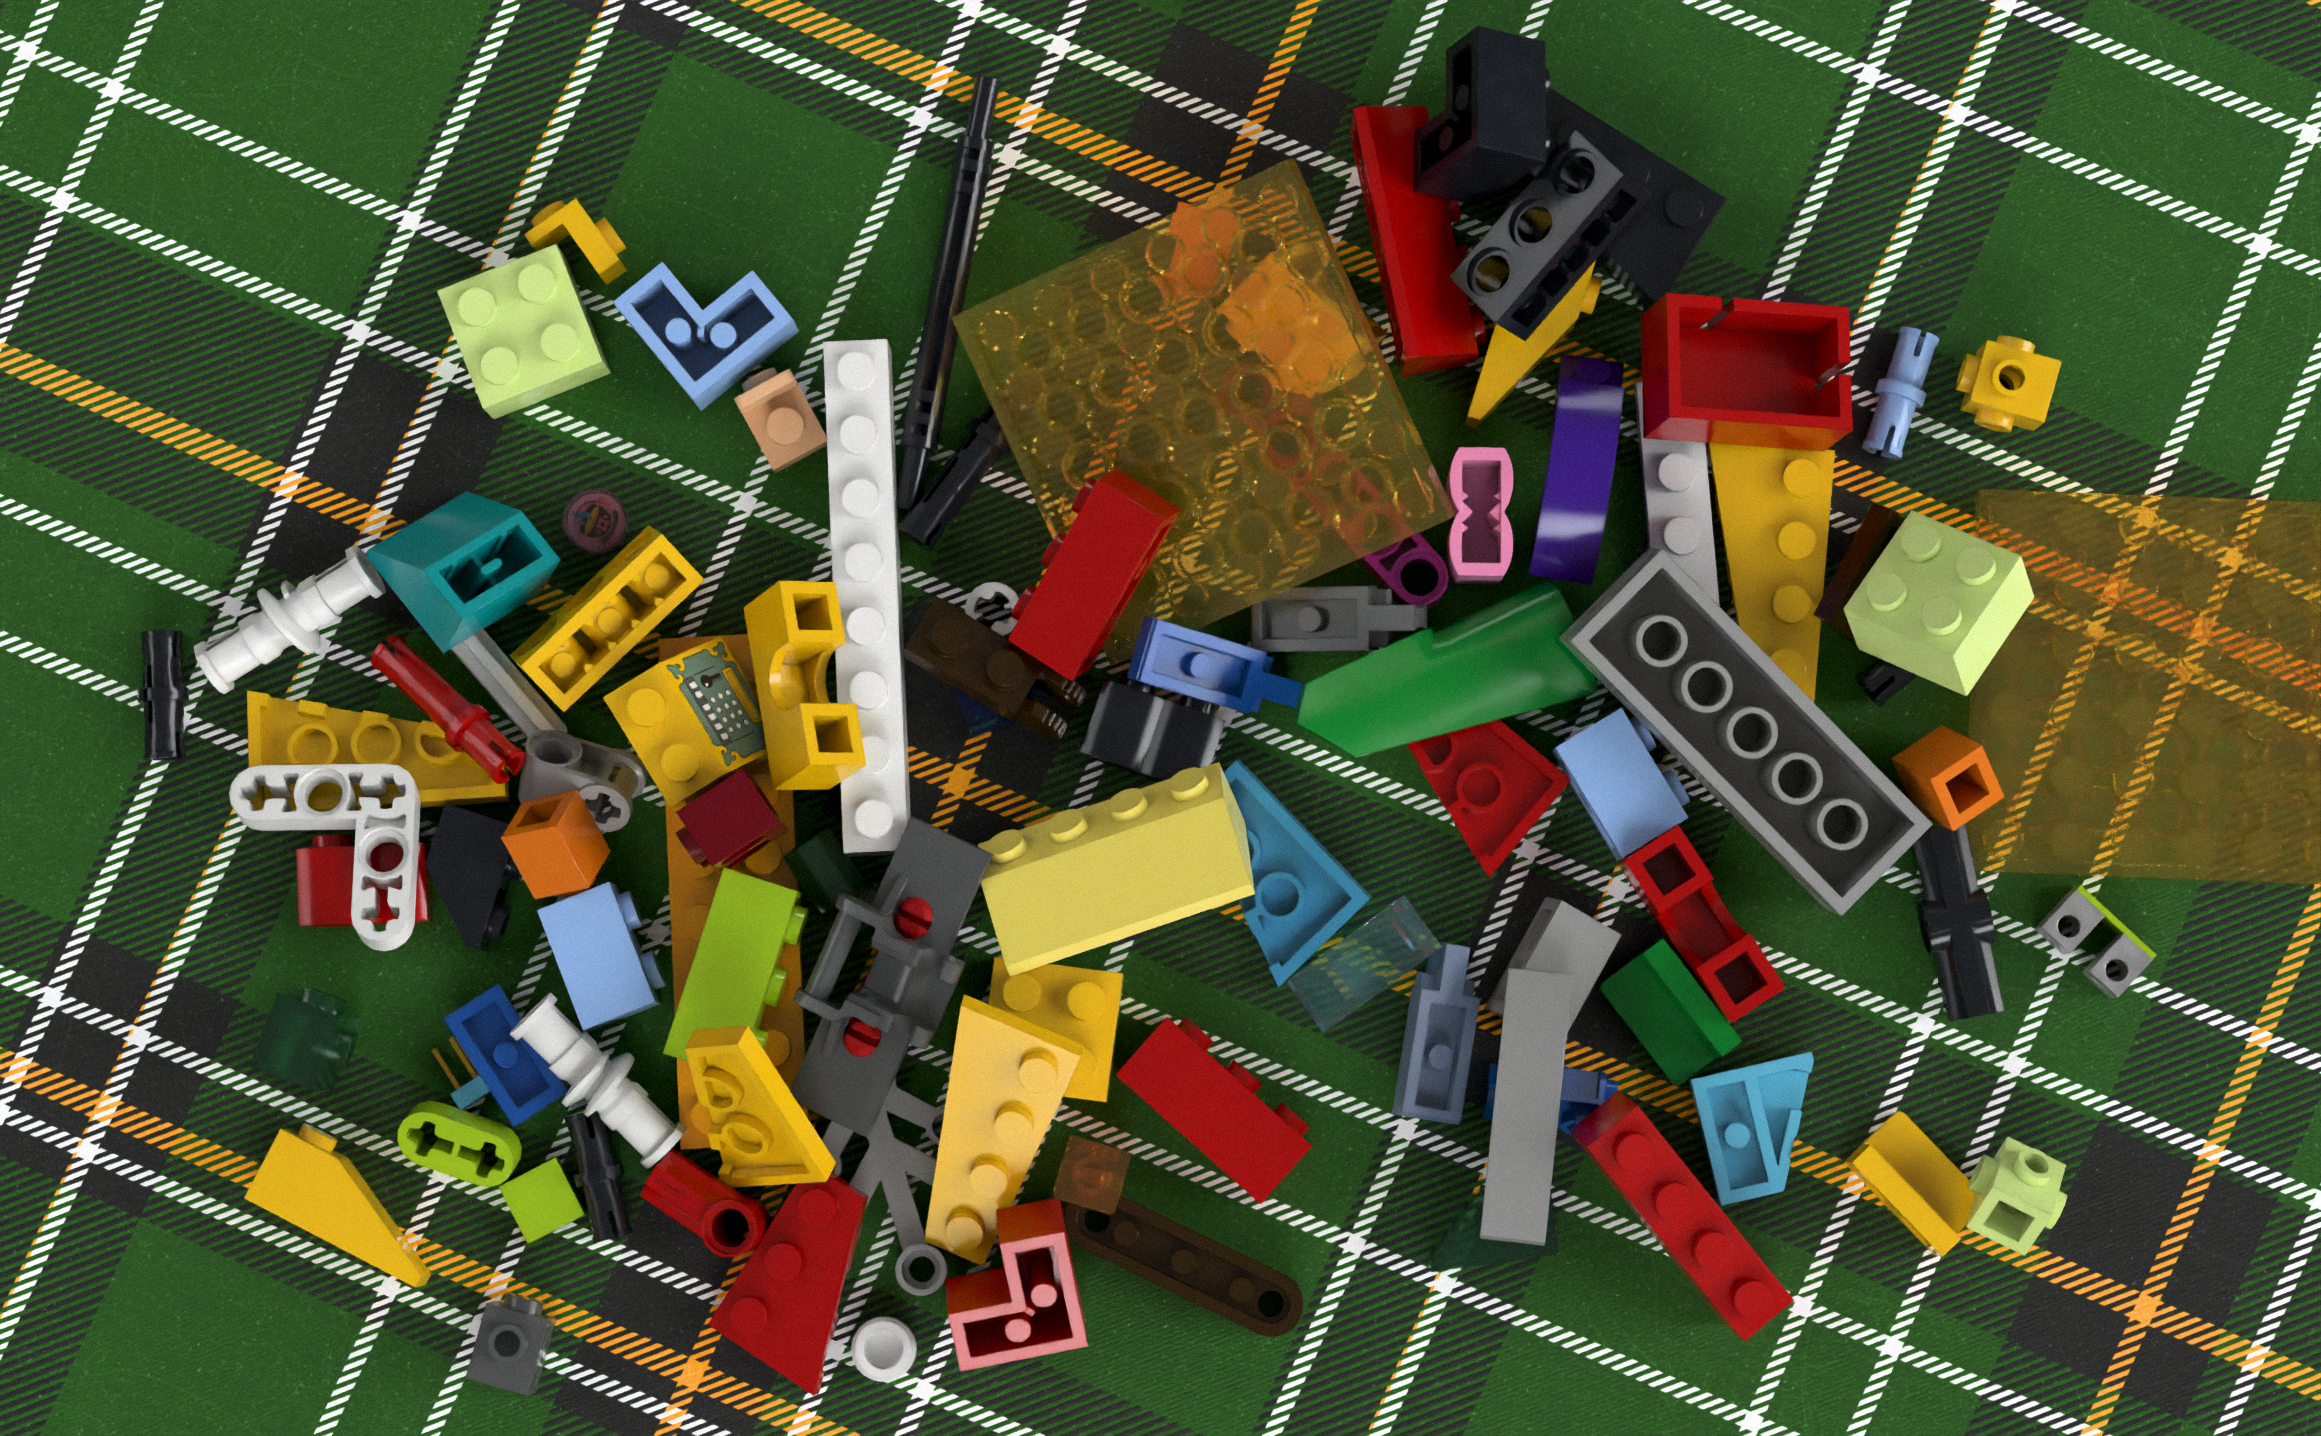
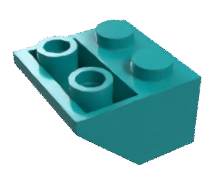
(465, 566)

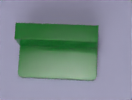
(1669, 1013)

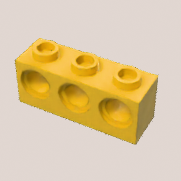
(607, 617)

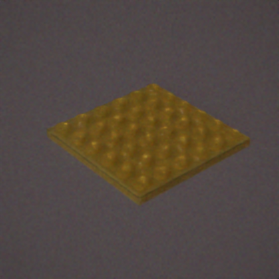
(1225, 378)
(2155, 690)

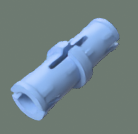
(1900, 393)

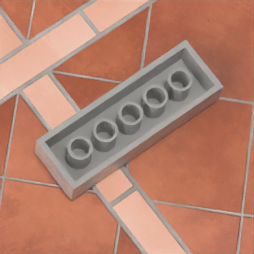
(1745, 731)

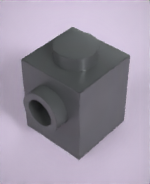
(512, 1344)

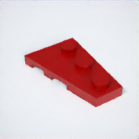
(1489, 786)
(794, 1281)

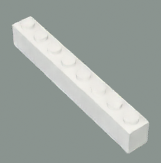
(868, 588)

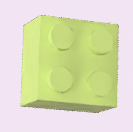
(524, 331)
(1939, 602)

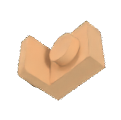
(780, 418)

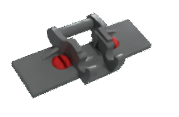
(907, 984)

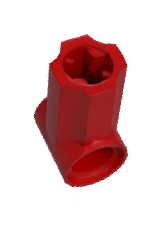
(701, 1203)

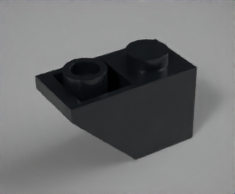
(473, 874)

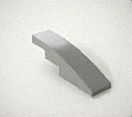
(1526, 1106)

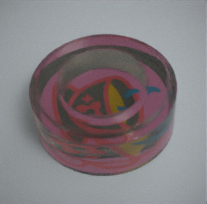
(595, 521)

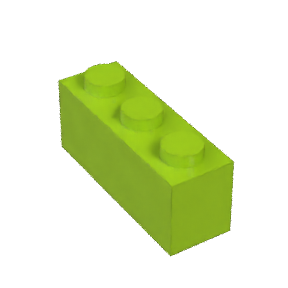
(738, 959)

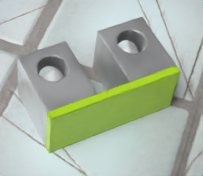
(2124, 949)

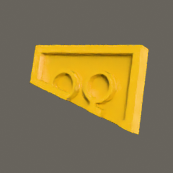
(753, 1113)

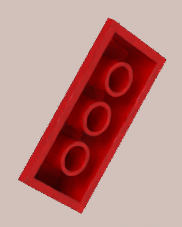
(1413, 245)

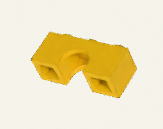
(790, 642)

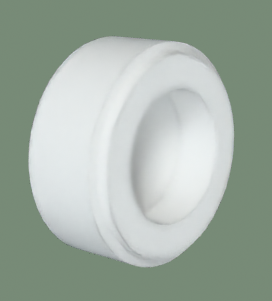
(884, 1348)

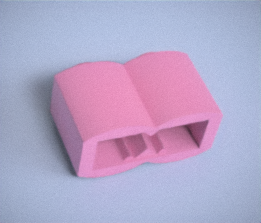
(1481, 534)

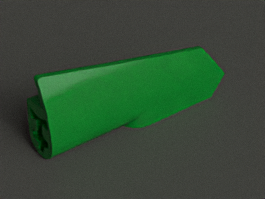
(1451, 677)

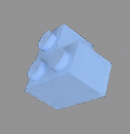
(708, 346)

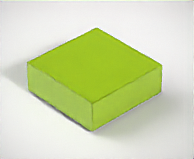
(543, 1200)

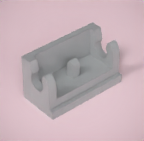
(1563, 943)

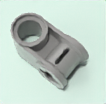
(566, 763)

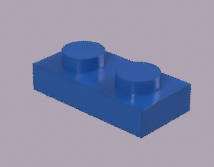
(508, 1067)

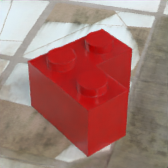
(1029, 1303)

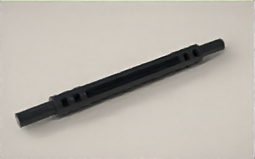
(947, 292)

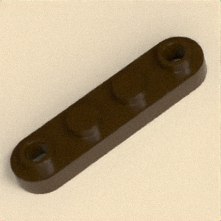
(1189, 1265)

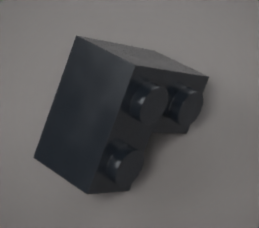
(1491, 118)

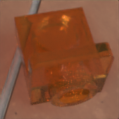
(1092, 1175)

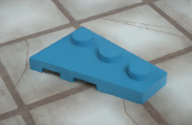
(1297, 883)

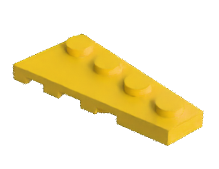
(1775, 546)
(322, 735)
(995, 1115)

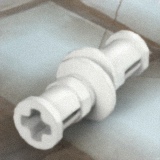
(289, 620)
(598, 1080)

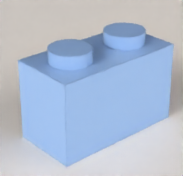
(1622, 782)
(602, 956)

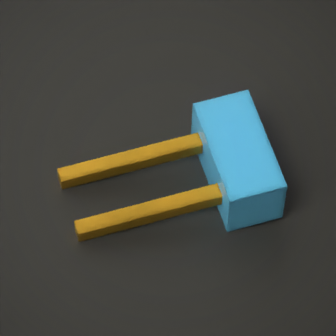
(470, 1092)

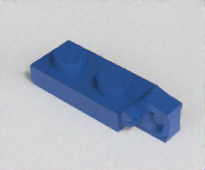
(1208, 668)

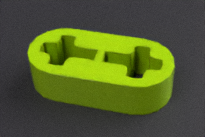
(459, 1143)

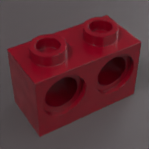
(729, 823)

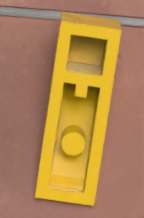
(1512, 359)
(329, 1198)

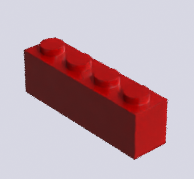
(1681, 1215)

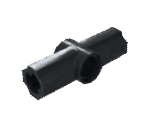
(1956, 923)

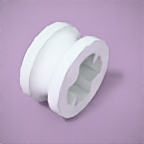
(988, 593)

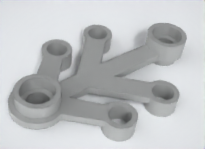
(888, 1162)

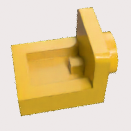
(596, 240)

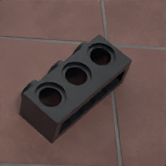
(1580, 231)

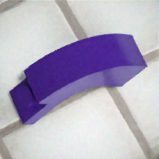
(1578, 469)

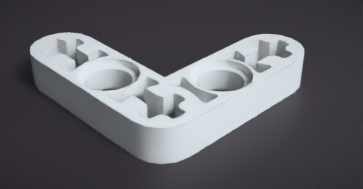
(371, 826)

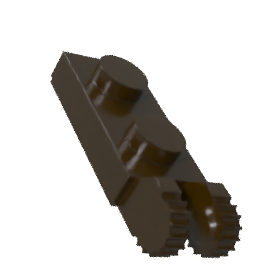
(990, 668)

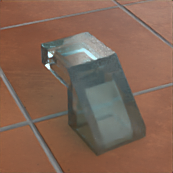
(1363, 964)

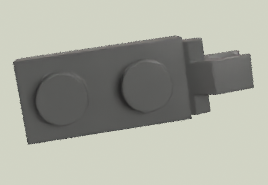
(1331, 619)

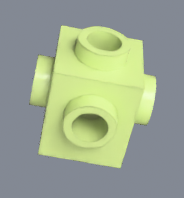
(2016, 1195)

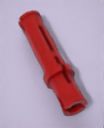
(465, 725)

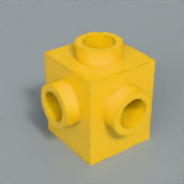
(2027, 374)

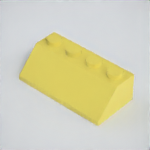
(1116, 868)

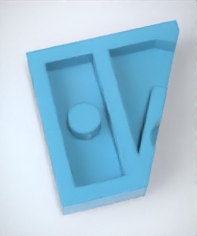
(1751, 1124)

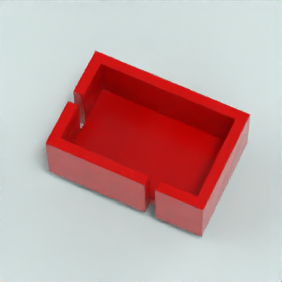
(1746, 373)

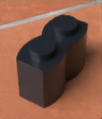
(1149, 733)

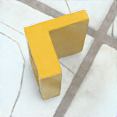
(1915, 1182)

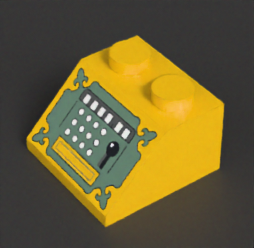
(692, 721)

